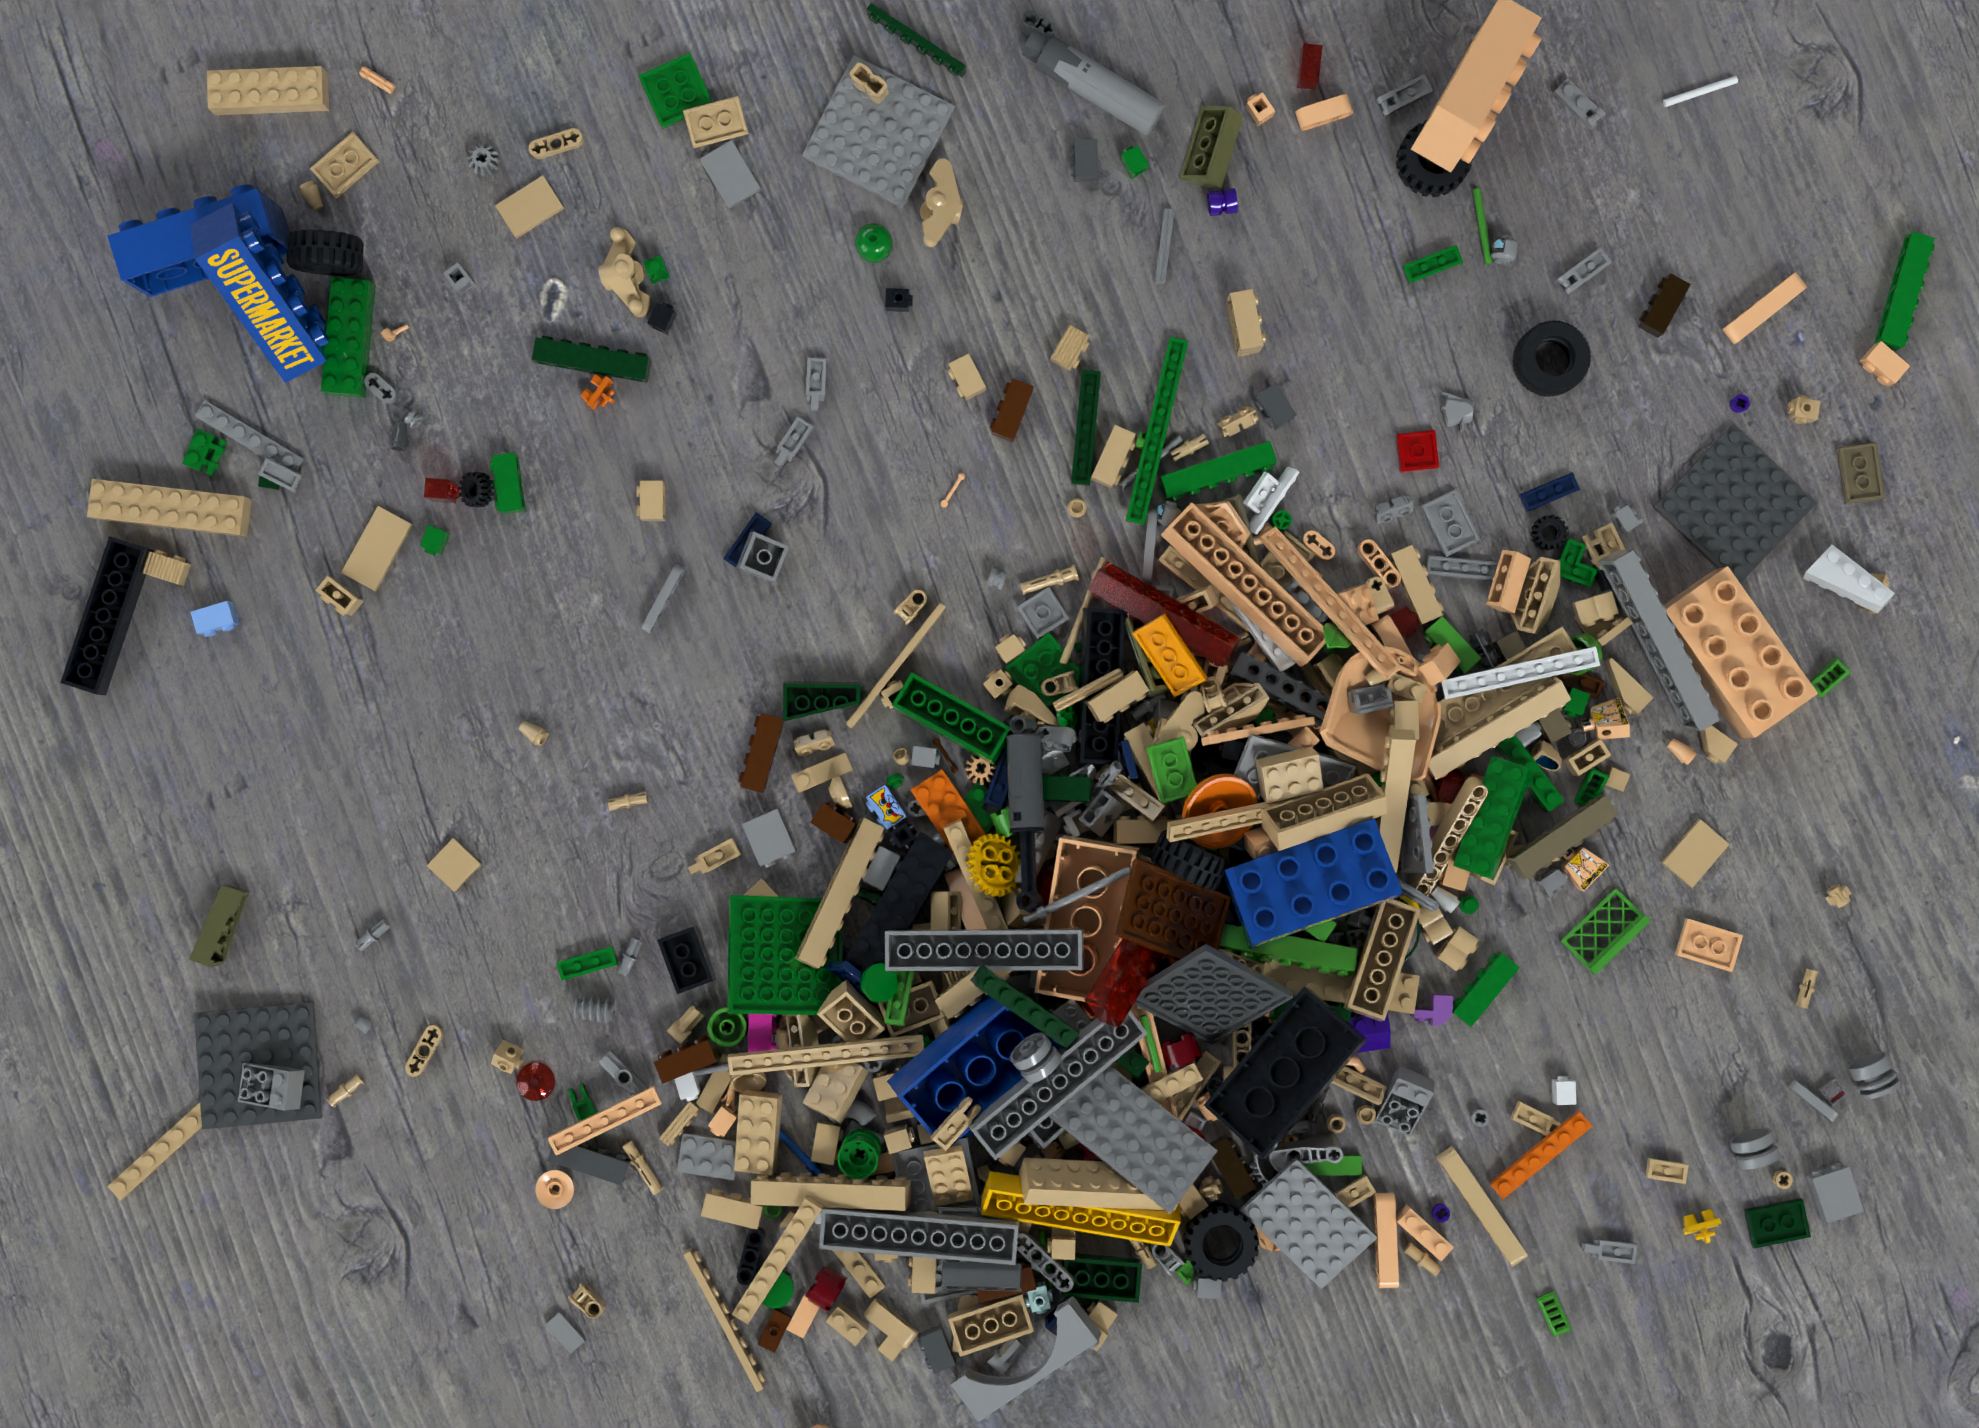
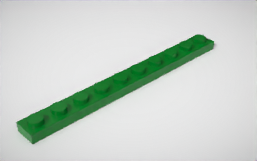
(1157, 431)

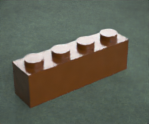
(762, 752)

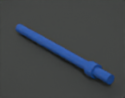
(810, 1166)

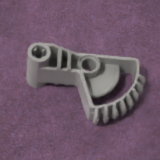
(1312, 1149)

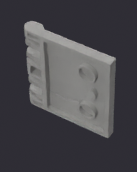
(1416, 840)

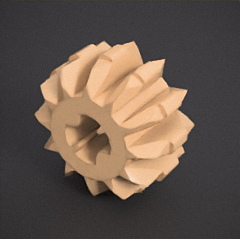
(978, 775)

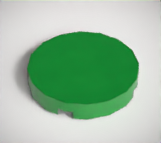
(878, 983)
(780, 1292)

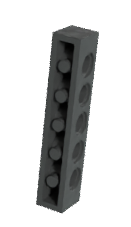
(1291, 701)

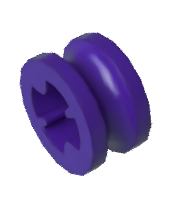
(1739, 409)
(1444, 1217)

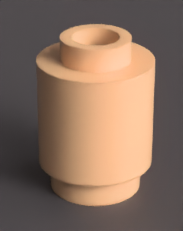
(1201, 1100)

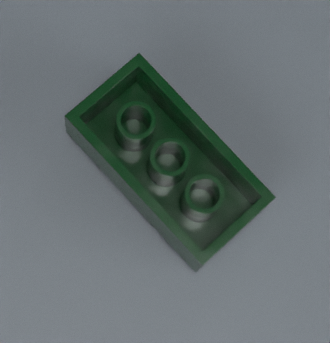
(1104, 1277)

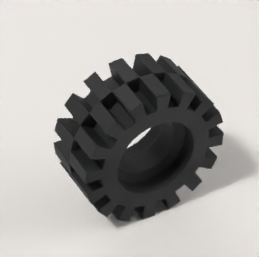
(468, 489)
(1560, 532)

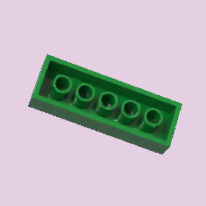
(349, 336)
(952, 718)
(1491, 827)

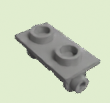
(1401, 507)

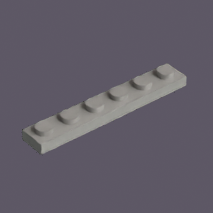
(247, 436)

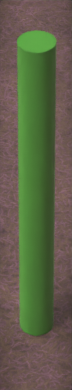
(1482, 226)

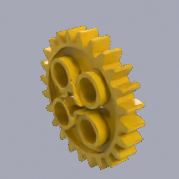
(993, 882)

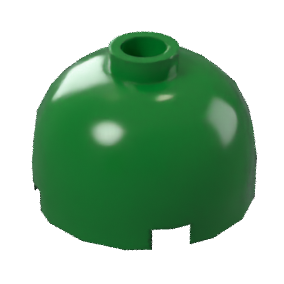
(873, 243)

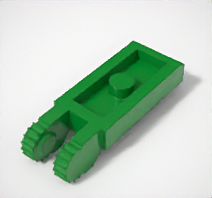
(584, 1107)

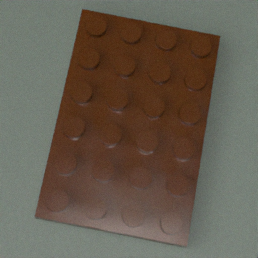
(1170, 912)

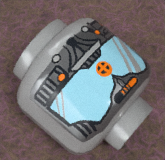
(1504, 250)
(1167, 513)

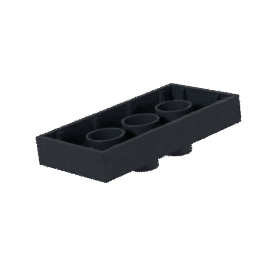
(1285, 1072)

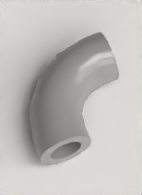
(860, 1112)

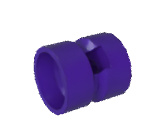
(1222, 201)

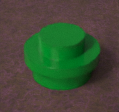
(895, 780)
(1468, 904)

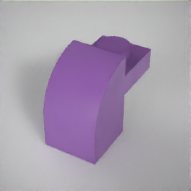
(1439, 1012)

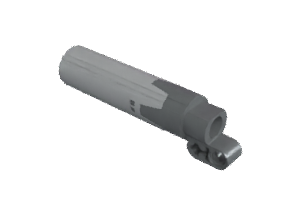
(1087, 76)

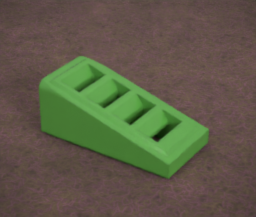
(1833, 682)
(1561, 1329)

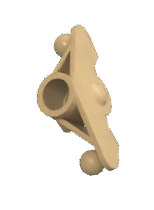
(941, 203)
(624, 274)
(1181, 721)

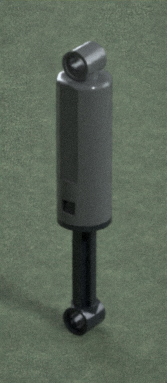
(1025, 802)

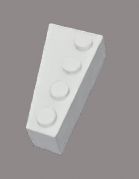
(1848, 580)

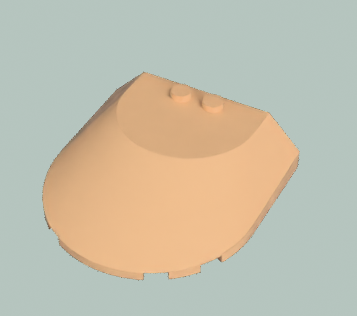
(1364, 734)

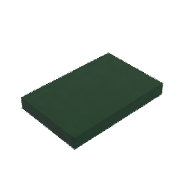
(1777, 1223)

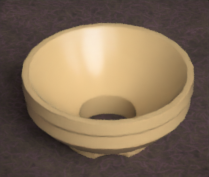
(839, 793)
(749, 1081)

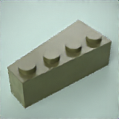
(220, 926)

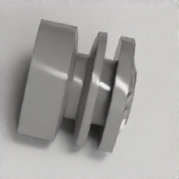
(1874, 1075)

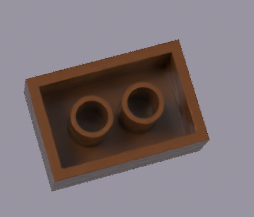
(686, 1058)

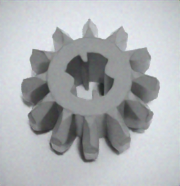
(490, 157)

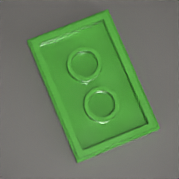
(1171, 769)

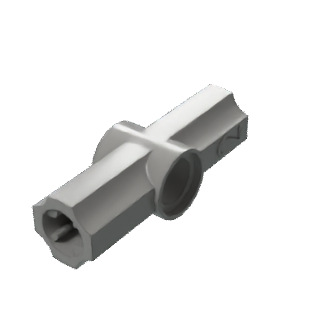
(615, 1066)

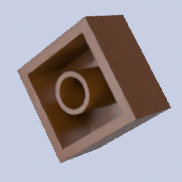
(834, 822)

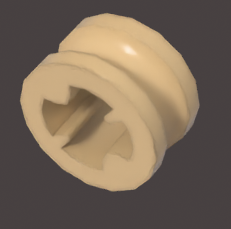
(1788, 1179)

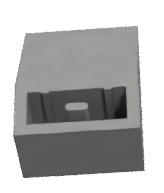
(271, 1086)
(1405, 1100)

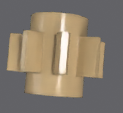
(1838, 895)
(1211, 1188)

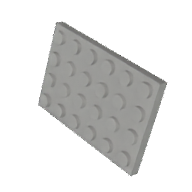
(1308, 1223)

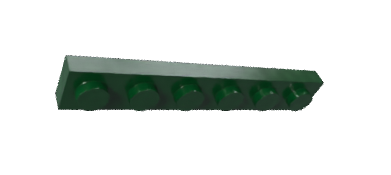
(922, 45)
(1086, 427)
(1130, 1060)

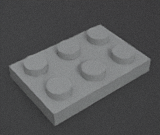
(707, 1156)

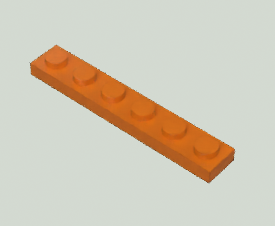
(1540, 1154)

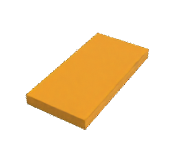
(1169, 655)

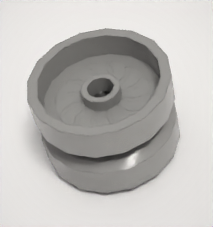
(1035, 1057)
(1754, 1149)

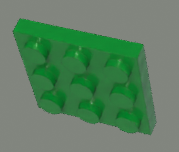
(674, 89)
(1039, 664)

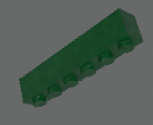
(591, 359)
(1024, 1006)

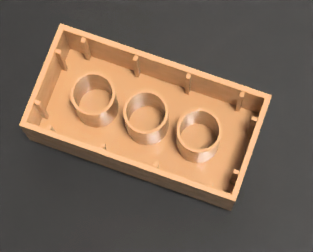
(1479, 86)
(1737, 654)
(1076, 866)

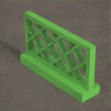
(1617, 943)

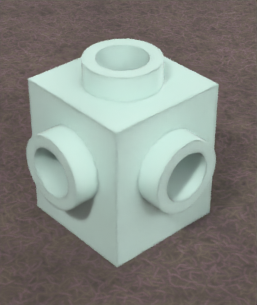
(1039, 1305)

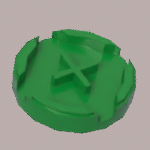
(1068, 716)

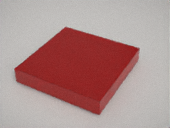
(1417, 451)

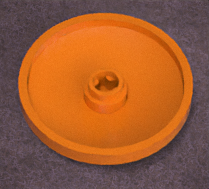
(1215, 795)

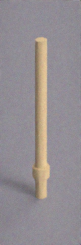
(1078, 623)

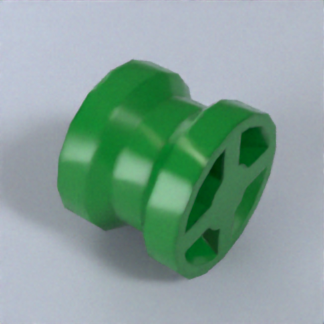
(1281, 516)

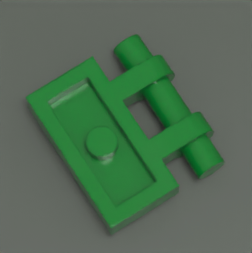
(199, 451)

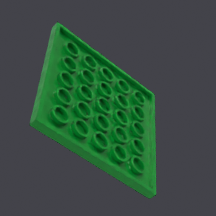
(761, 956)

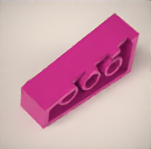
(761, 1032)

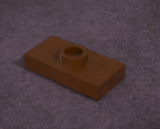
(774, 1330)

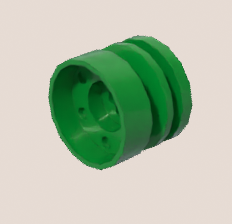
(859, 1163)

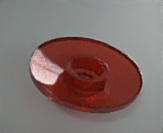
(544, 1077)

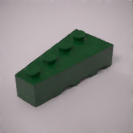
(810, 698)

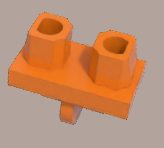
(594, 399)

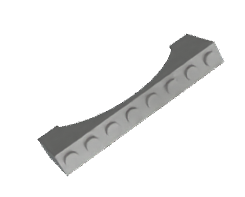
(987, 1393)

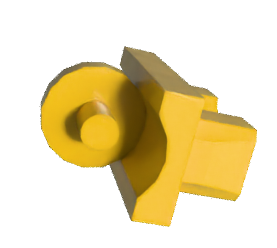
(1709, 1221)

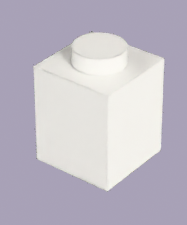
(688, 1086)
(1563, 1091)

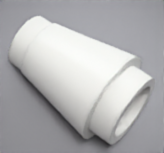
(1445, 899)

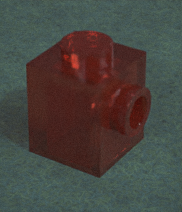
(1405, 621)

